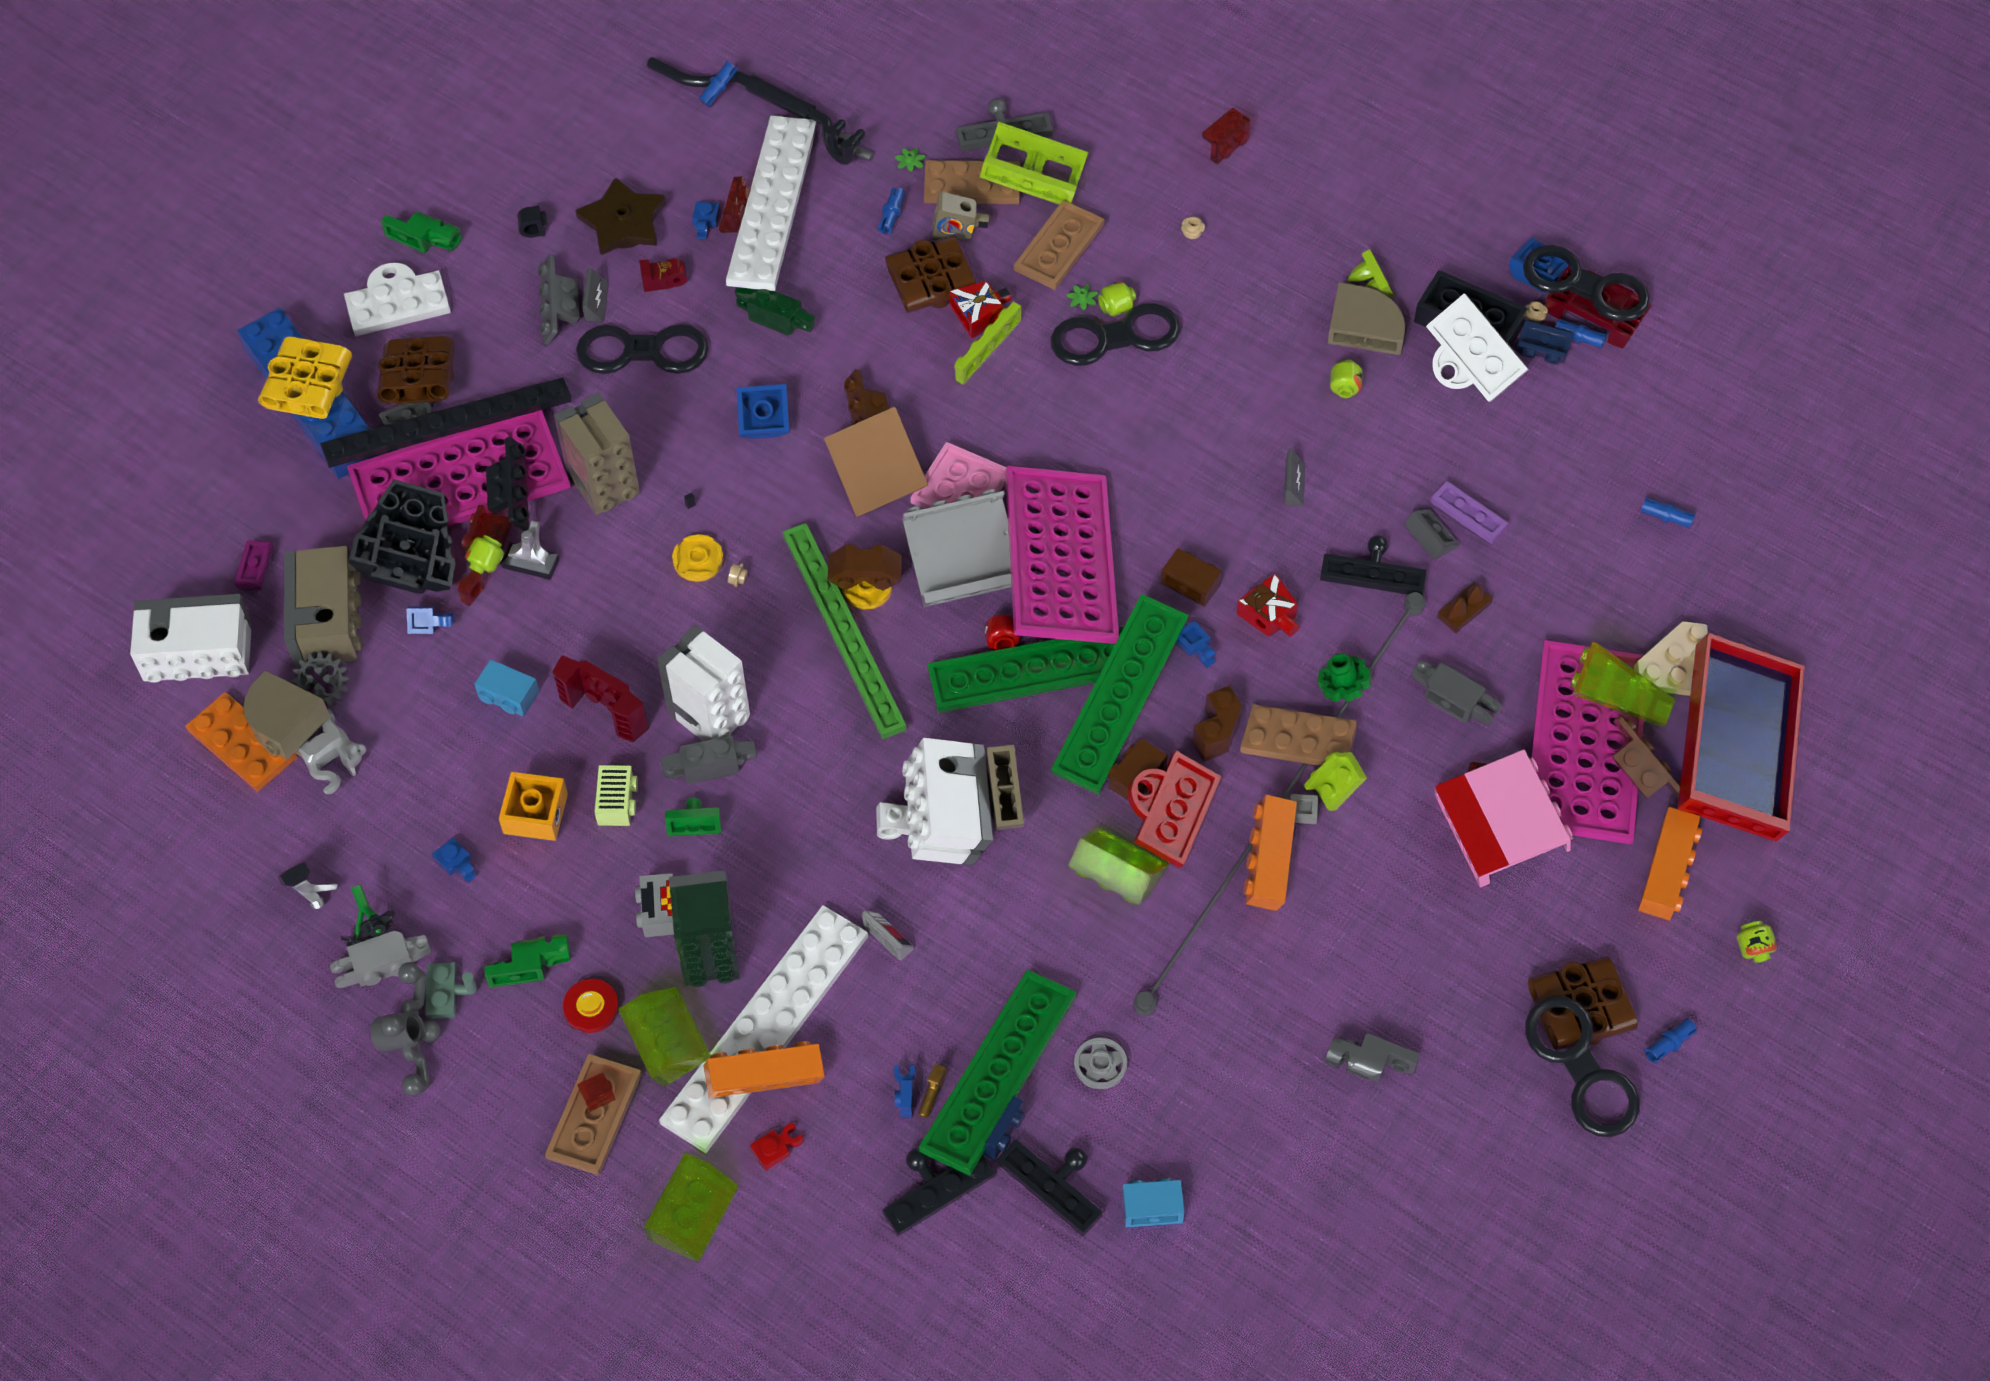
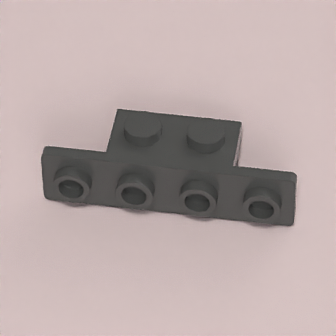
(558, 299)

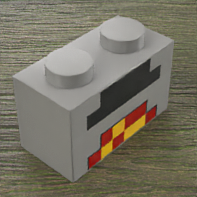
(655, 905)

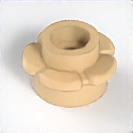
(1192, 227)
(1536, 312)
(737, 575)

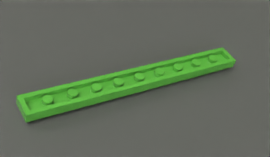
(844, 632)

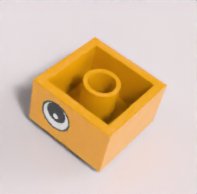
(533, 806)

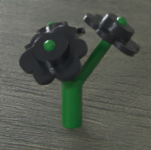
(374, 926)

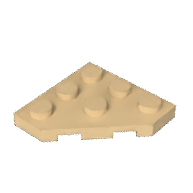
(1672, 659)

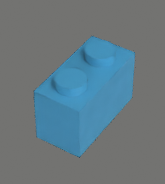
(506, 688)
(1153, 1202)

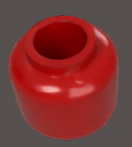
(1000, 632)

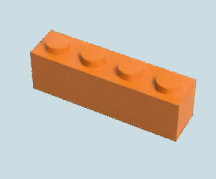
(1270, 852)
(1669, 864)
(763, 1070)

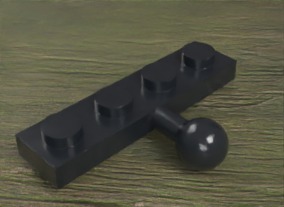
(1373, 573)
(1051, 1186)
(935, 1193)

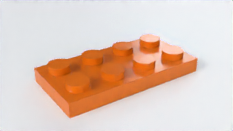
(229, 737)

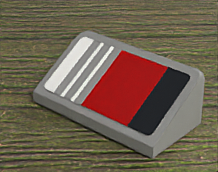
(886, 934)

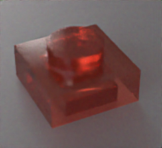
(470, 587)
(596, 1092)

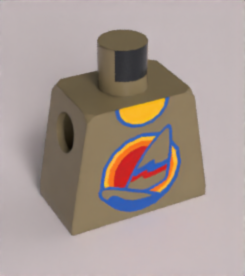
(956, 217)

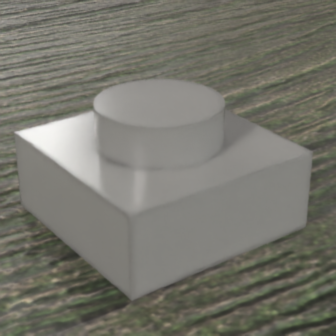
(1306, 808)

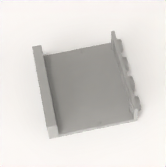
(959, 547)

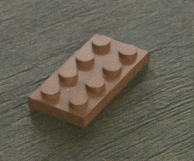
(963, 180)
(1059, 245)
(1296, 735)
(585, 1136)

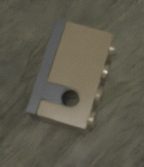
(597, 454)
(321, 604)

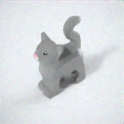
(326, 746)

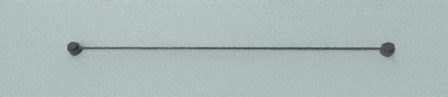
(1145, 1001)

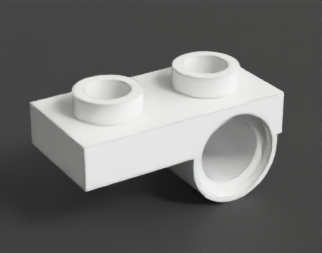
(891, 821)

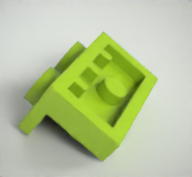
(1336, 779)

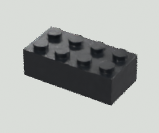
(1445, 289)

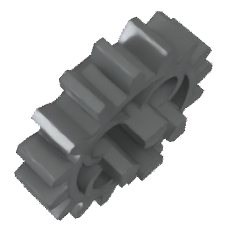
(321, 666)

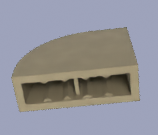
(1366, 320)
(282, 714)
(1004, 787)

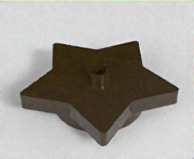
(622, 217)

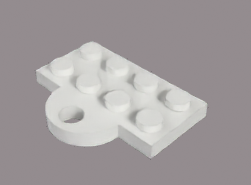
(396, 299)
(1473, 350)

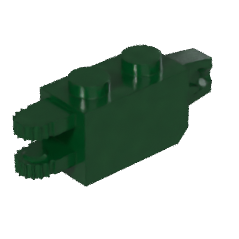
(774, 310)

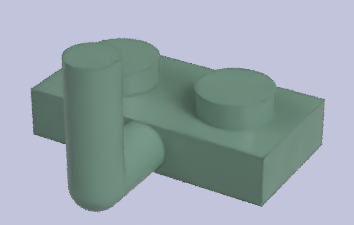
(442, 989)

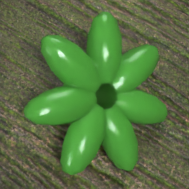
(910, 159)
(1082, 296)

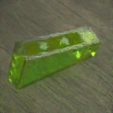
(1619, 687)

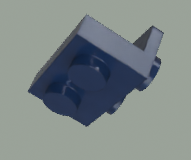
(1544, 342)
(1000, 1136)

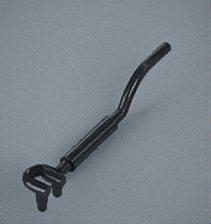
(781, 99)

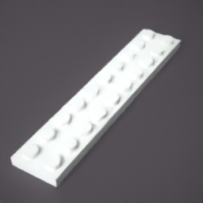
(771, 203)
(769, 1020)

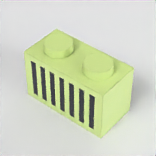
(614, 795)

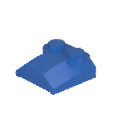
(1547, 268)
(763, 411)

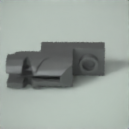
(1371, 1057)

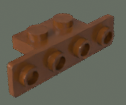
(863, 402)
(1641, 765)

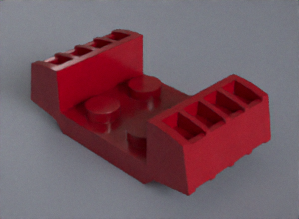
(1613, 295)
(582, 677)

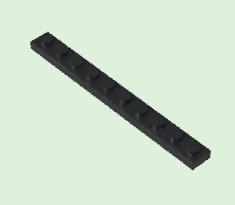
(445, 422)

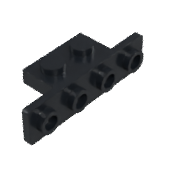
(508, 485)

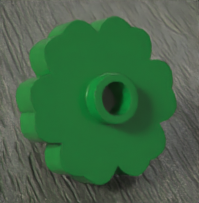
(1344, 678)

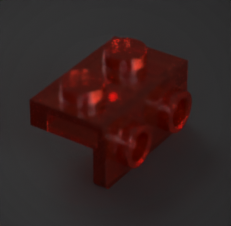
(1227, 134)
(735, 206)
(486, 524)

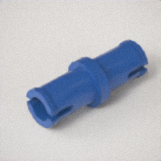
(718, 84)
(891, 210)
(1582, 334)
(1668, 513)
(1670, 1040)

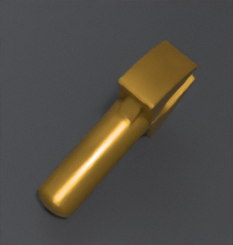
(935, 1080)

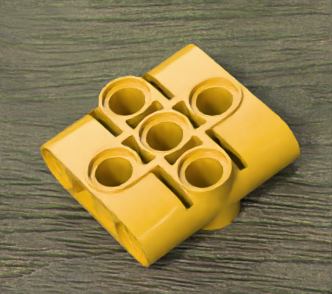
(305, 377)

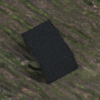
(689, 500)

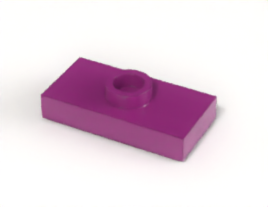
(253, 565)

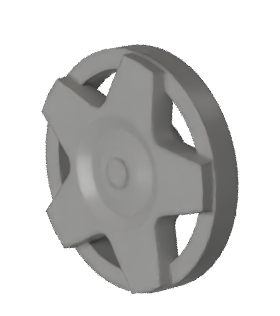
(1100, 1063)

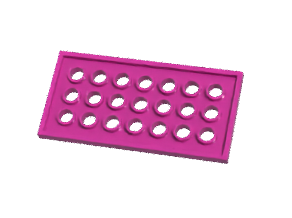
(466, 463)
(1049, 562)
(1545, 745)

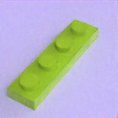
(987, 344)

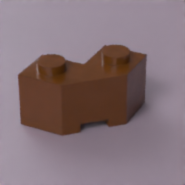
(875, 566)
(1215, 735)

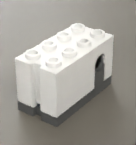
(191, 637)
(704, 686)
(947, 801)

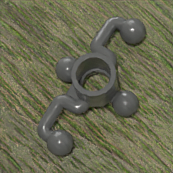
(407, 1030)

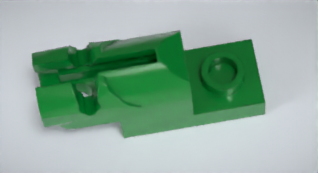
(422, 232)
(529, 961)

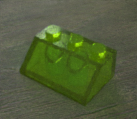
(1117, 865)
(664, 1034)
(690, 1208)

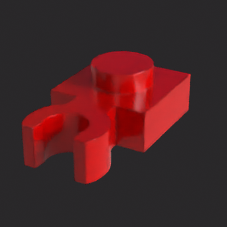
(773, 1148)

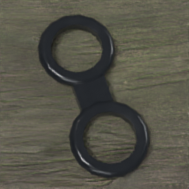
(1586, 283)
(1115, 334)
(642, 349)
(1582, 1066)

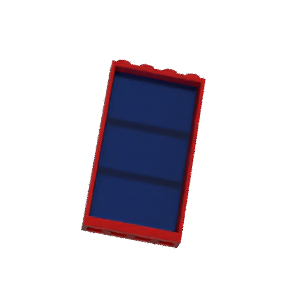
(1741, 737)

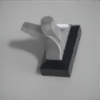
(529, 556)
(296, 879)

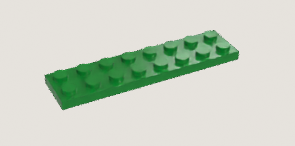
(1016, 672)
(1119, 694)
(997, 1071)

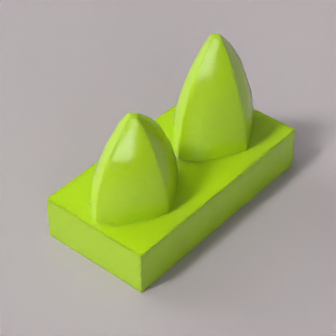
(1368, 269)

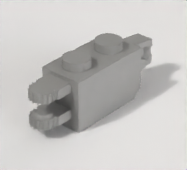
(378, 958)

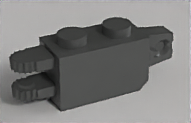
(1455, 692)
(708, 759)

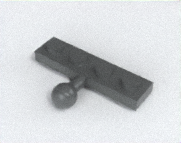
(982, 134)

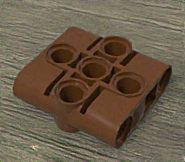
(929, 272)
(416, 370)
(1593, 980)

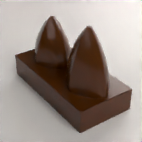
(1465, 607)

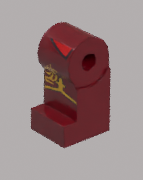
(663, 274)

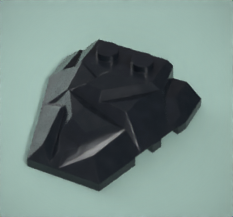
(406, 541)

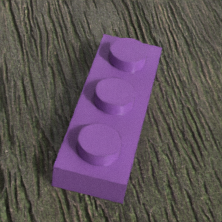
(1469, 512)

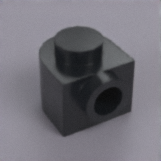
(531, 222)

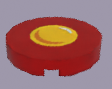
(590, 1005)

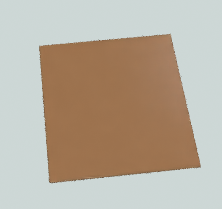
(875, 461)

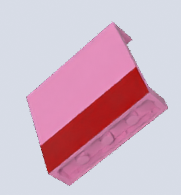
(1502, 815)

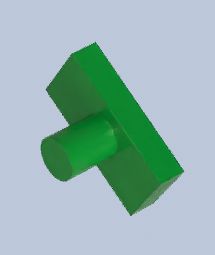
(693, 820)

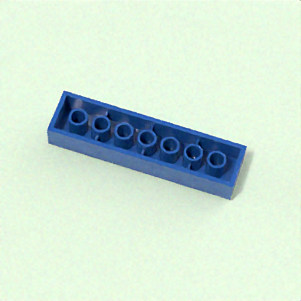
(262, 342)

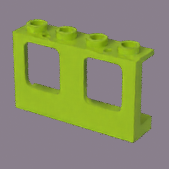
(1029, 177)

